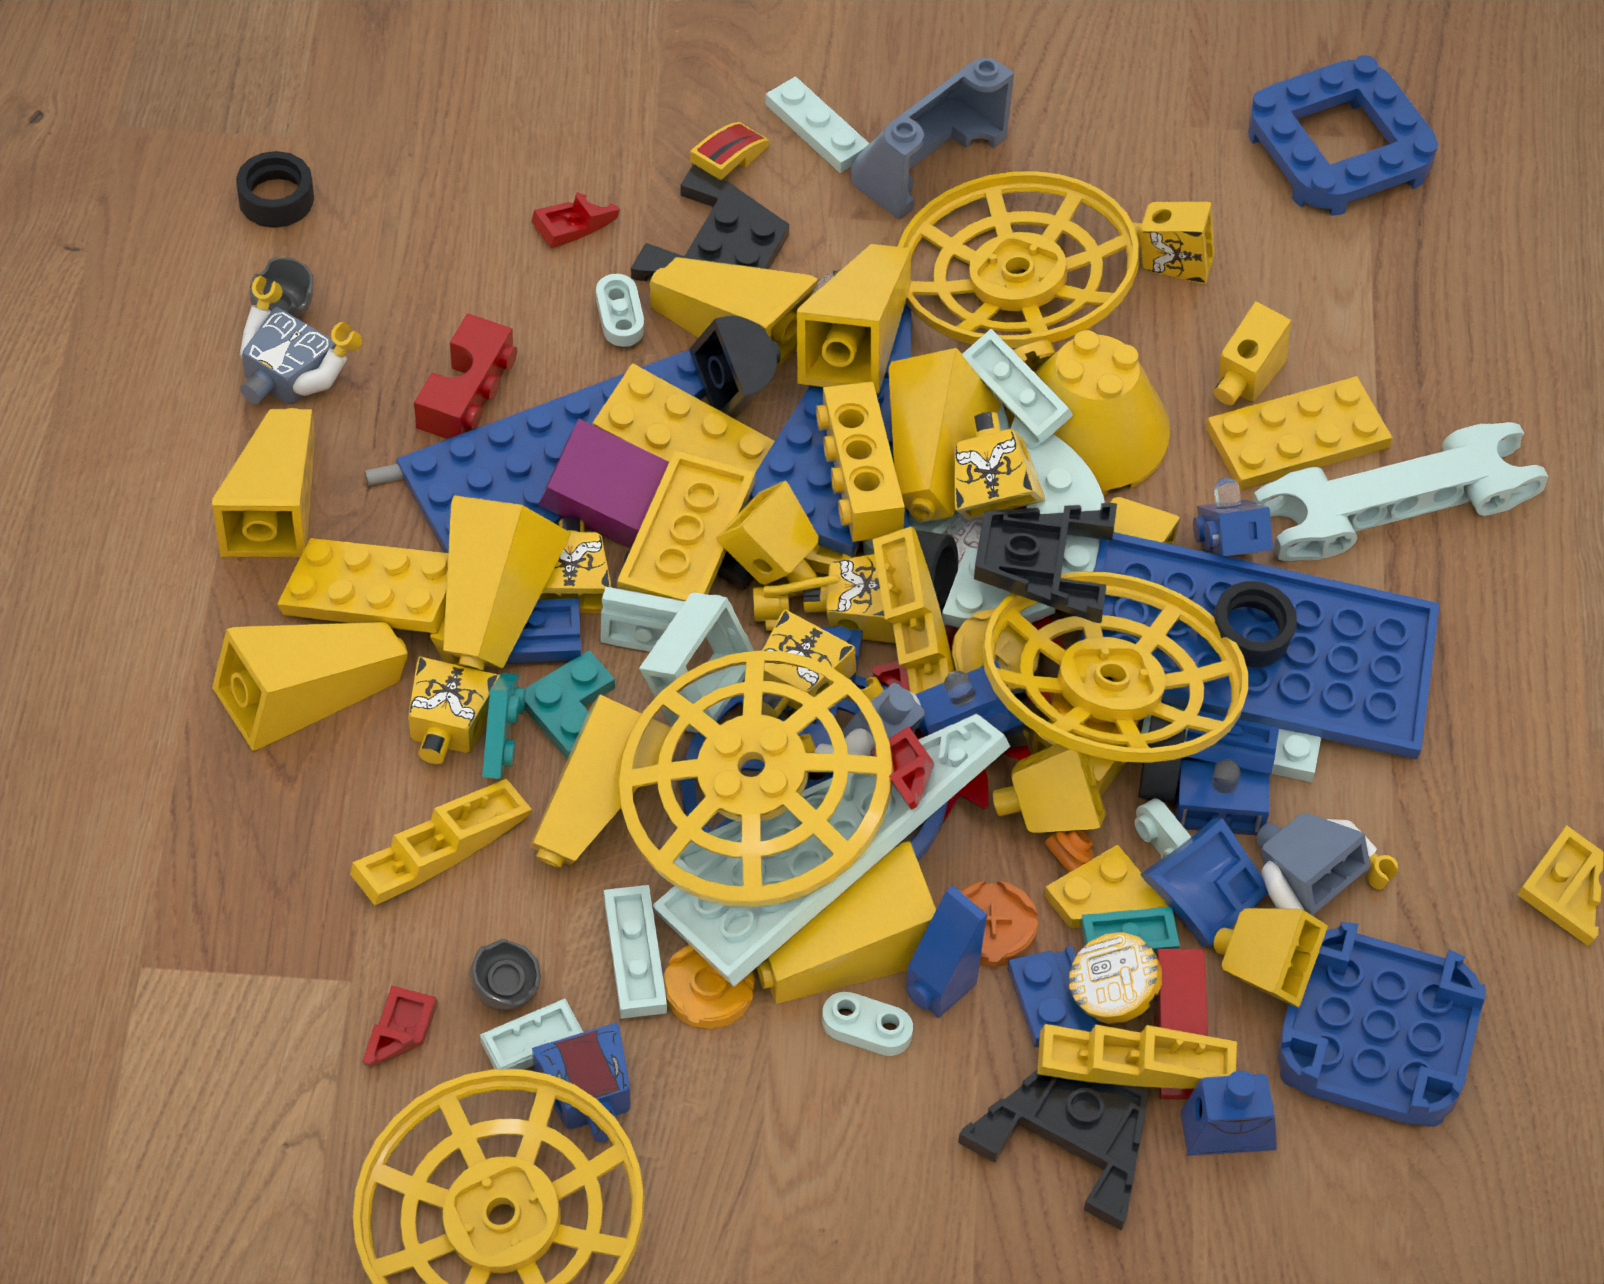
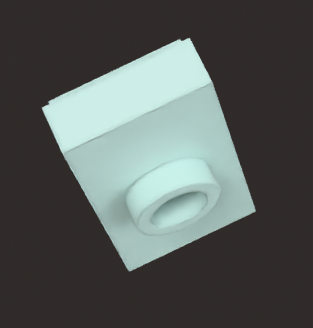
(512, 1042)

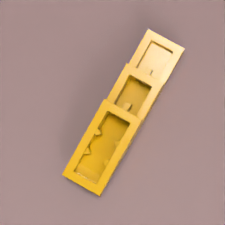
(912, 609)
(442, 842)
(1134, 1058)

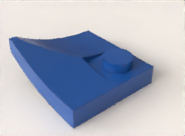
(1208, 881)

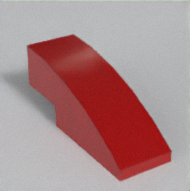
(1182, 999)

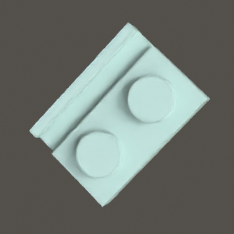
(635, 618)

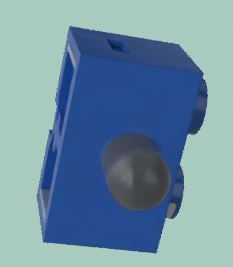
(1231, 523)
(963, 697)
(1221, 791)

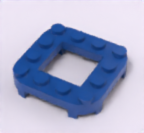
(1362, 85)

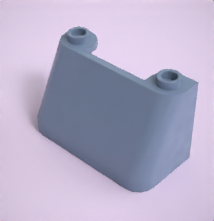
(964, 107)

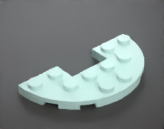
(1064, 482)

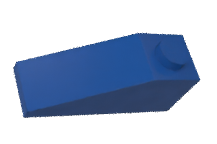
(948, 954)

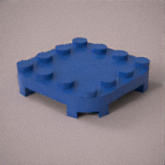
(1383, 1028)

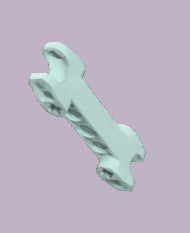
(1338, 508)

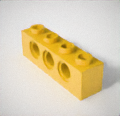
(861, 460)

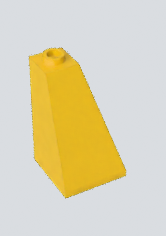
(700, 291)
(854, 320)
(930, 413)
(267, 493)
(495, 576)
(298, 674)
(589, 782)
(857, 936)

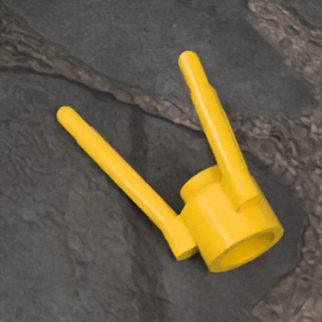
(773, 600)

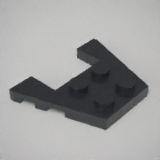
(734, 233)
(1026, 553)
(1083, 1117)

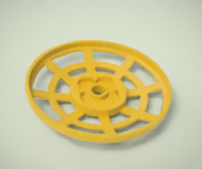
(997, 259)
(1133, 668)
(761, 796)
(498, 1182)

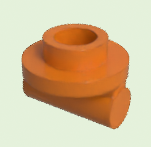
(1071, 848)

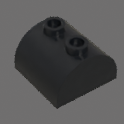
(734, 362)

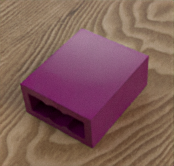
(604, 483)

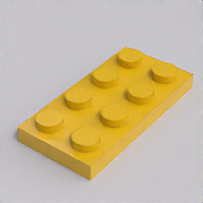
(668, 419)
(1298, 432)
(677, 540)
(368, 585)

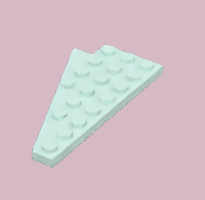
(742, 937)

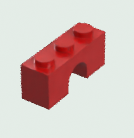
(455, 403)

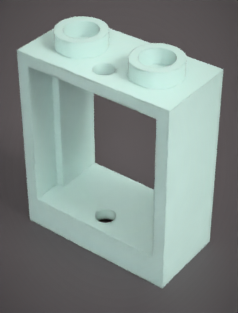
(698, 618)

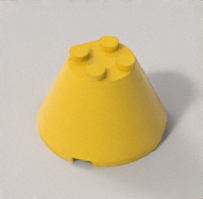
(1116, 411)

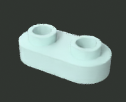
(623, 317)
(1160, 827)
(865, 1024)

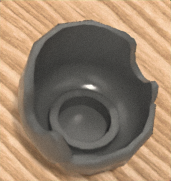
(295, 283)
(504, 975)

